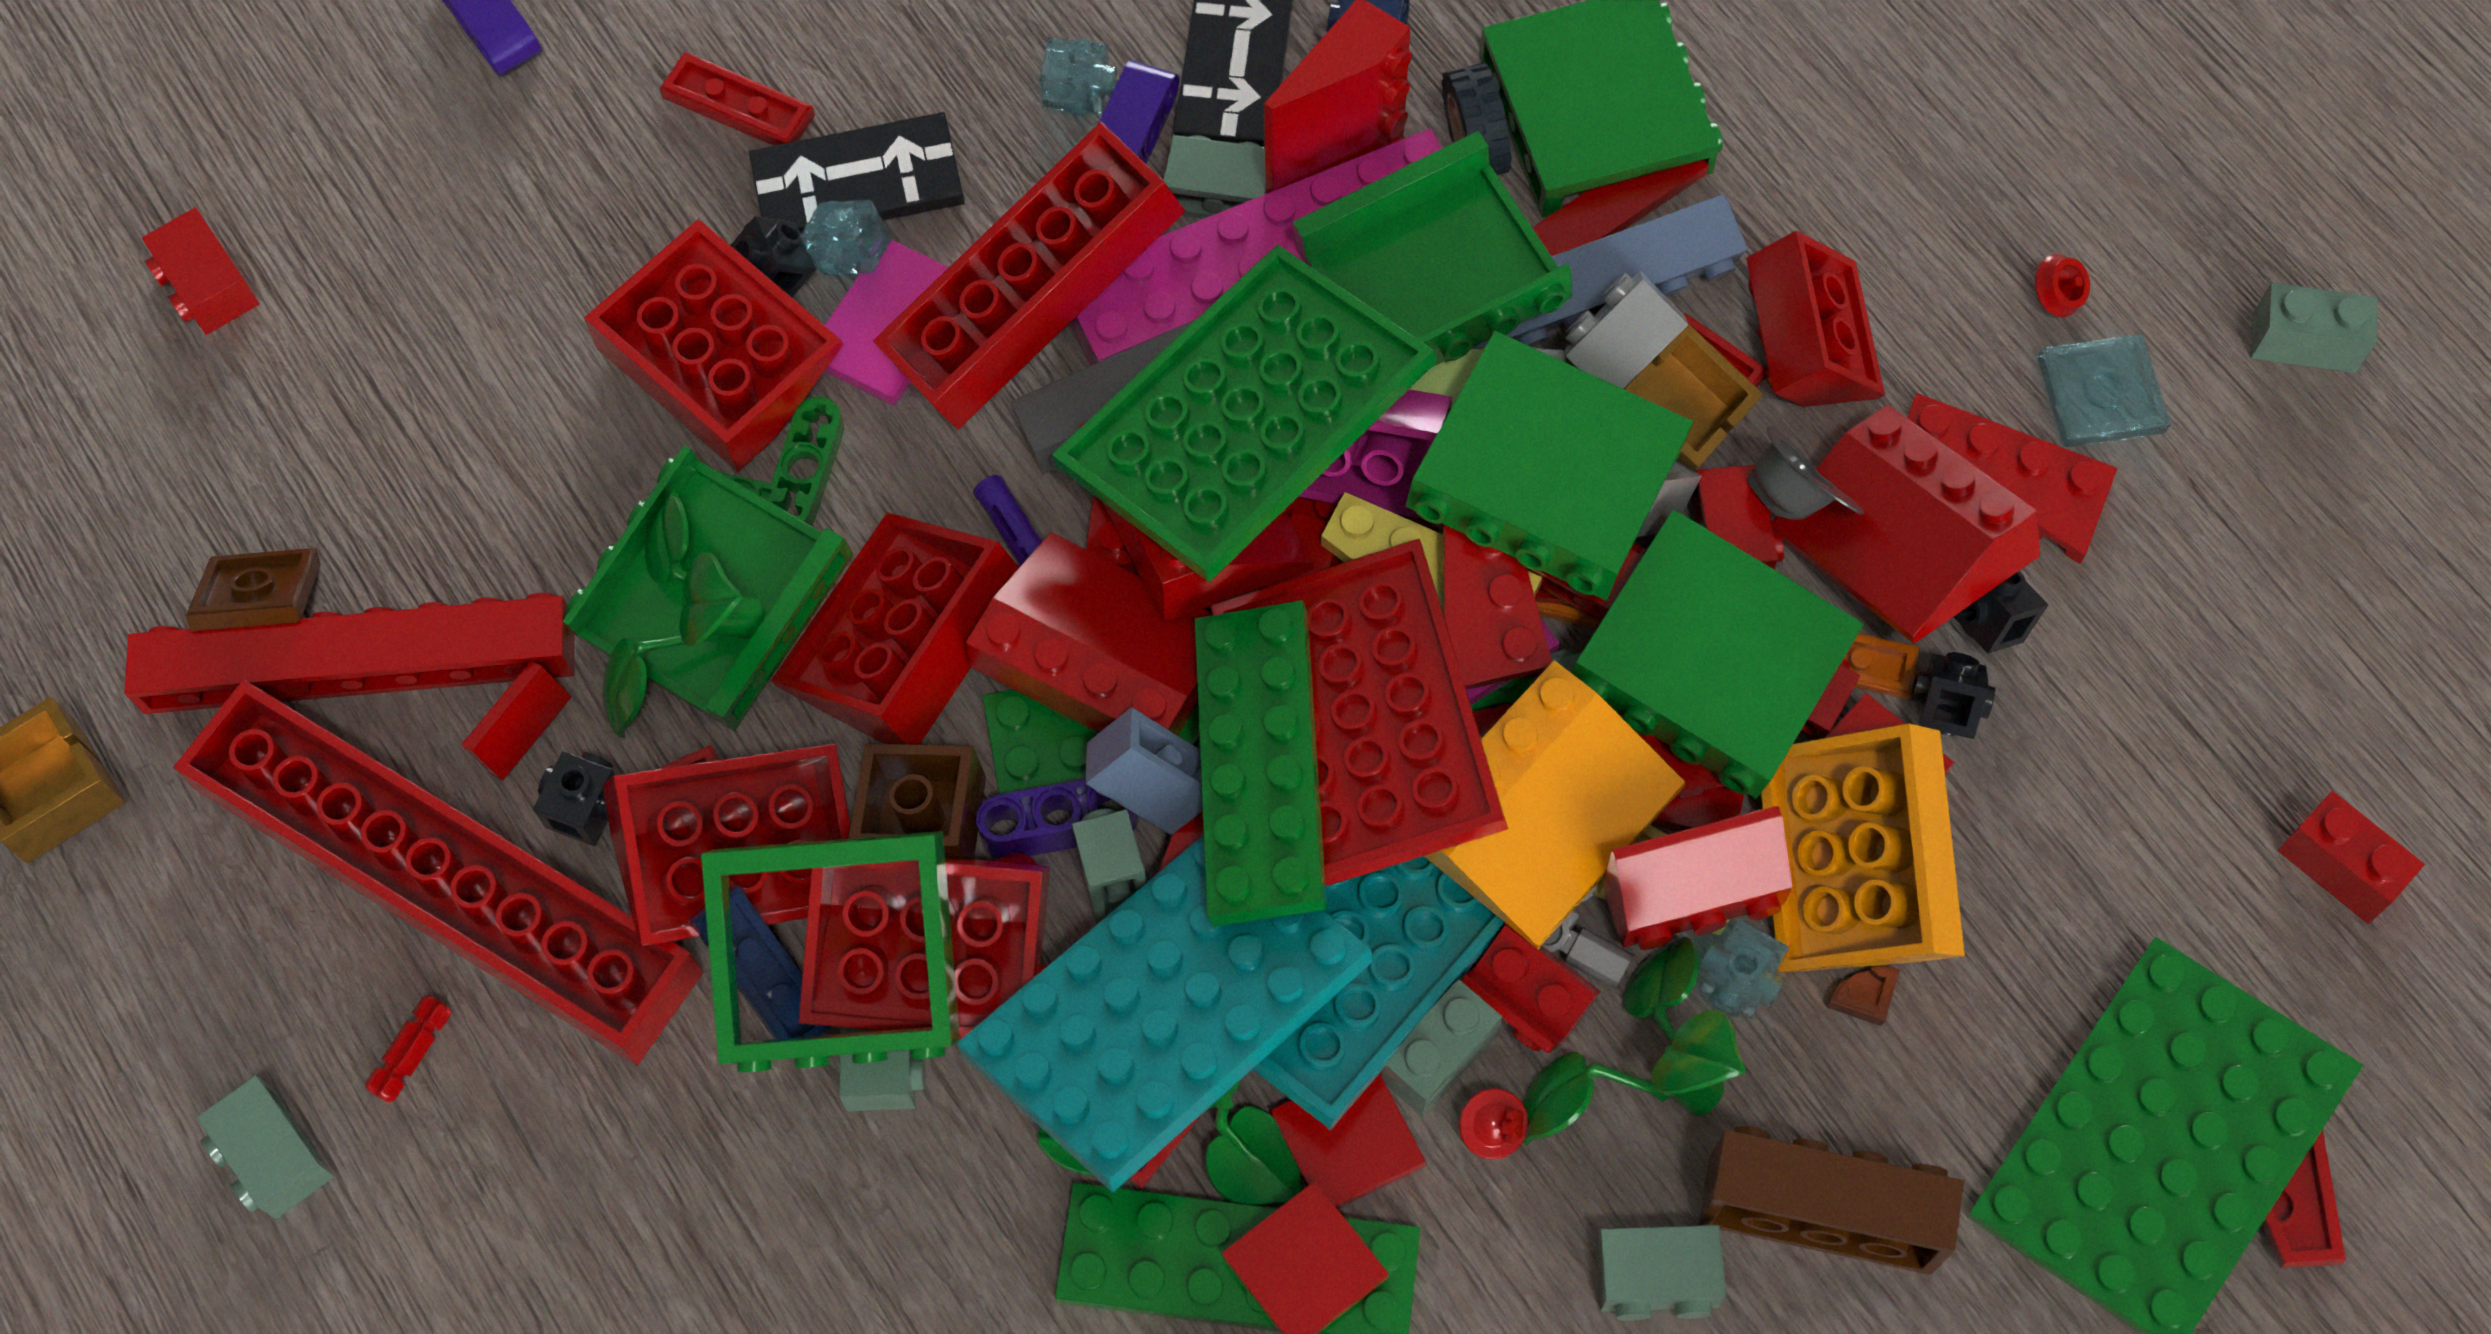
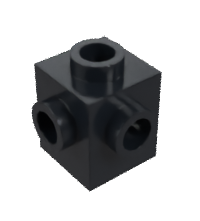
(776, 251)
(2003, 614)
(1953, 694)
(573, 796)

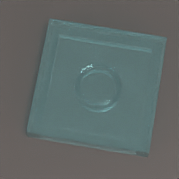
(2103, 390)

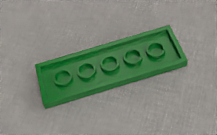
(1259, 765)
(1166, 1261)

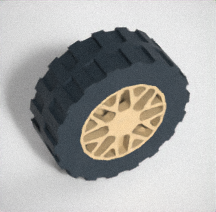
(1475, 105)

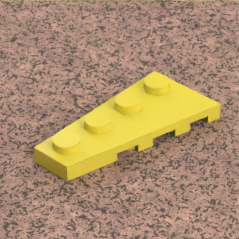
(1364, 529)

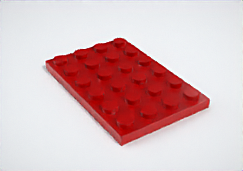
(1390, 714)

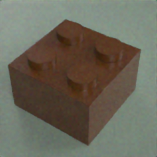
(920, 792)

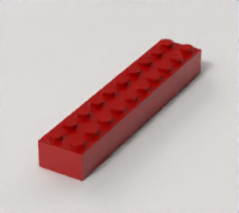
(439, 871)

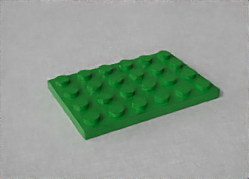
(1244, 411)
(2165, 1143)

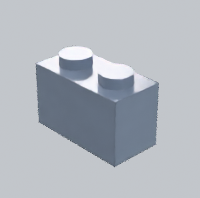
(1146, 770)

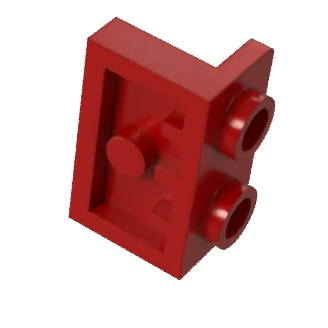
(1531, 990)

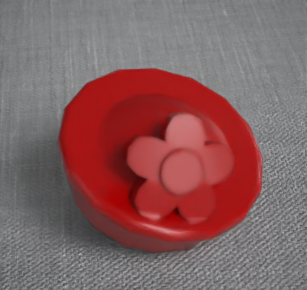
(2061, 285)
(1493, 1123)

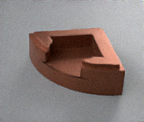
(1866, 994)

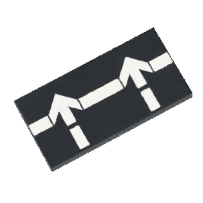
(1232, 68)
(896, 165)

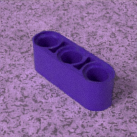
(496, 31)
(1141, 106)
(1029, 811)

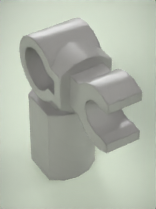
(1589, 951)

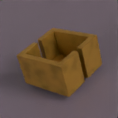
(1700, 386)
(49, 781)

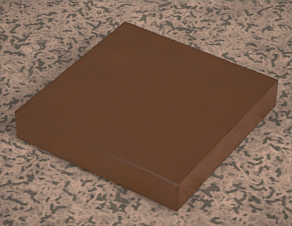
(253, 589)

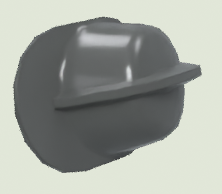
(1791, 483)

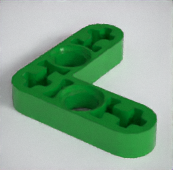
(797, 447)

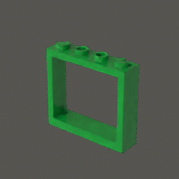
(864, 1046)

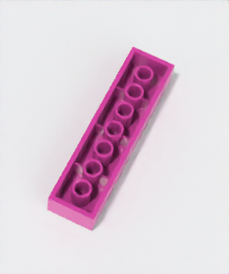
(1201, 261)

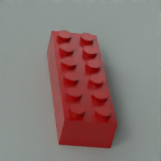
(1029, 275)

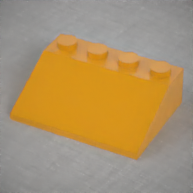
(1570, 793)
(1867, 851)

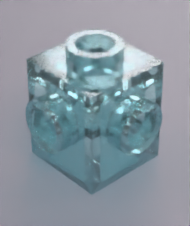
(1076, 76)
(846, 237)
(1743, 971)

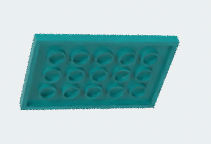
(1421, 942)
(1157, 1017)

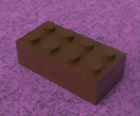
(1832, 1200)

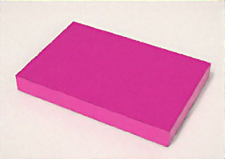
(868, 309)

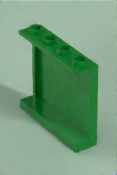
(1597, 96)
(1438, 251)
(1548, 465)
(761, 554)
(1715, 654)

